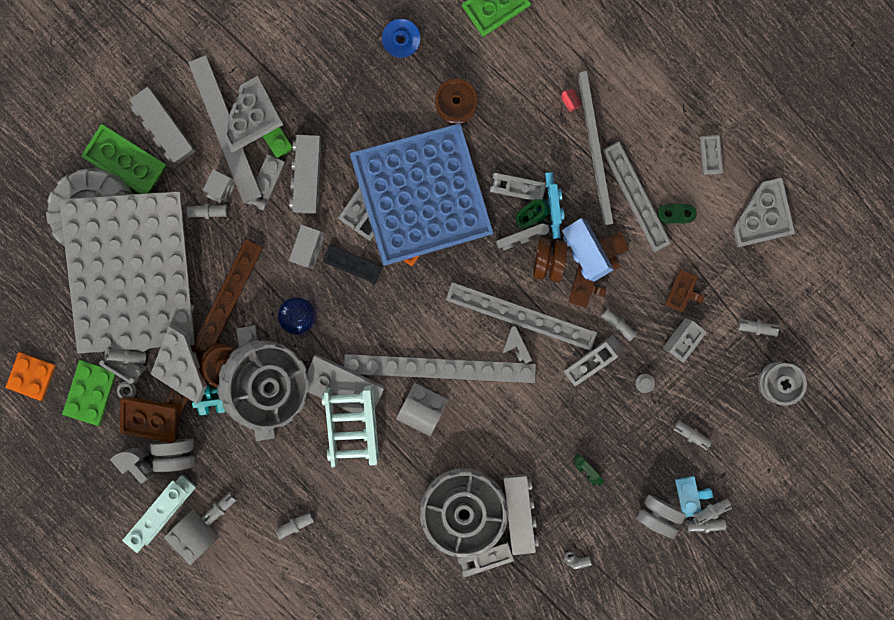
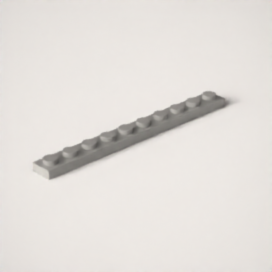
(441, 368)

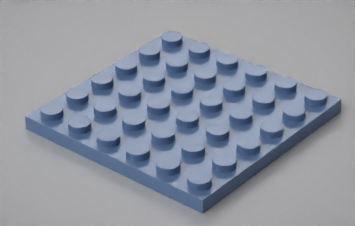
(421, 194)

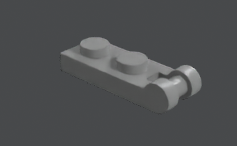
(267, 180)
(518, 187)
(523, 236)
(496, 556)

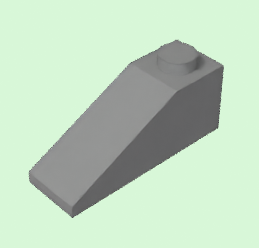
(594, 360)

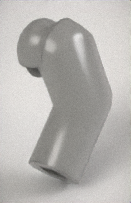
(576, 562)

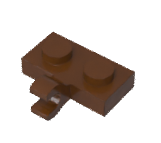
(613, 246)
(583, 289)
(683, 291)

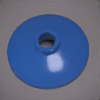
(397, 29)

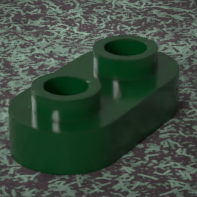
(534, 213)
(677, 213)
(593, 477)

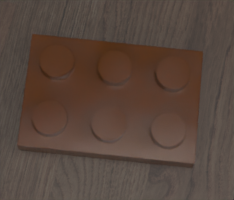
(148, 419)

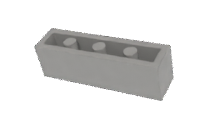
(162, 125)
(306, 174)
(519, 514)

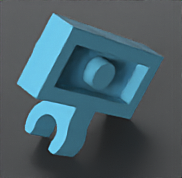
(689, 495)

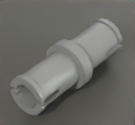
(207, 211)
(618, 324)
(758, 327)
(125, 356)
(692, 435)
(219, 508)
(712, 511)
(294, 525)
(710, 525)

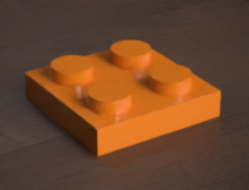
(30, 376)

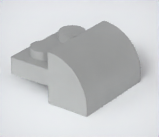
(356, 216)
(422, 409)
(133, 461)
(191, 537)

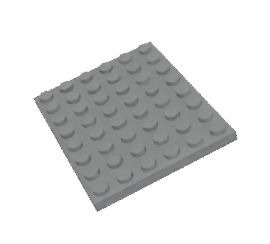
(126, 269)

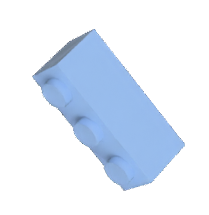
(587, 250)

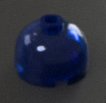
(296, 315)

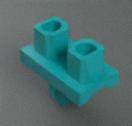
(209, 398)

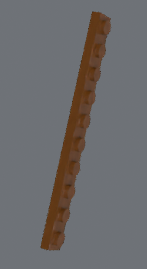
(221, 309)

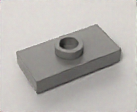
(711, 154)

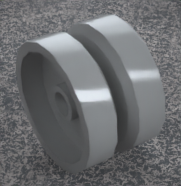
(792, 389)
(173, 457)
(662, 514)

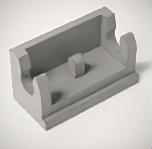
(307, 247)
(684, 339)
(129, 372)

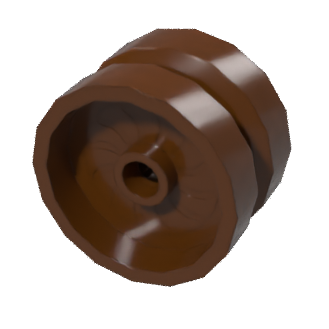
(447, 94)
(551, 260)
(211, 361)

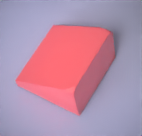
(571, 99)

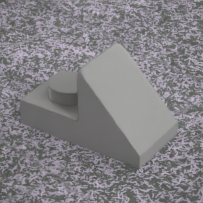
(514, 340)

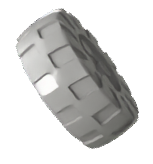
(79, 184)
(244, 380)
(458, 491)

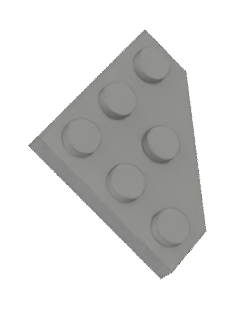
(250, 116)
(765, 215)
(179, 366)

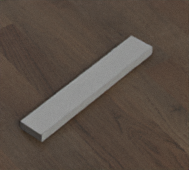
(636, 196)

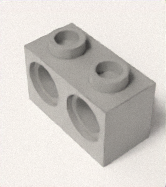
(219, 187)

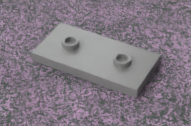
(342, 381)

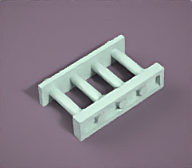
(367, 416)
(159, 513)

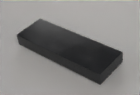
(352, 264)

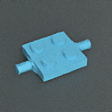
(554, 197)

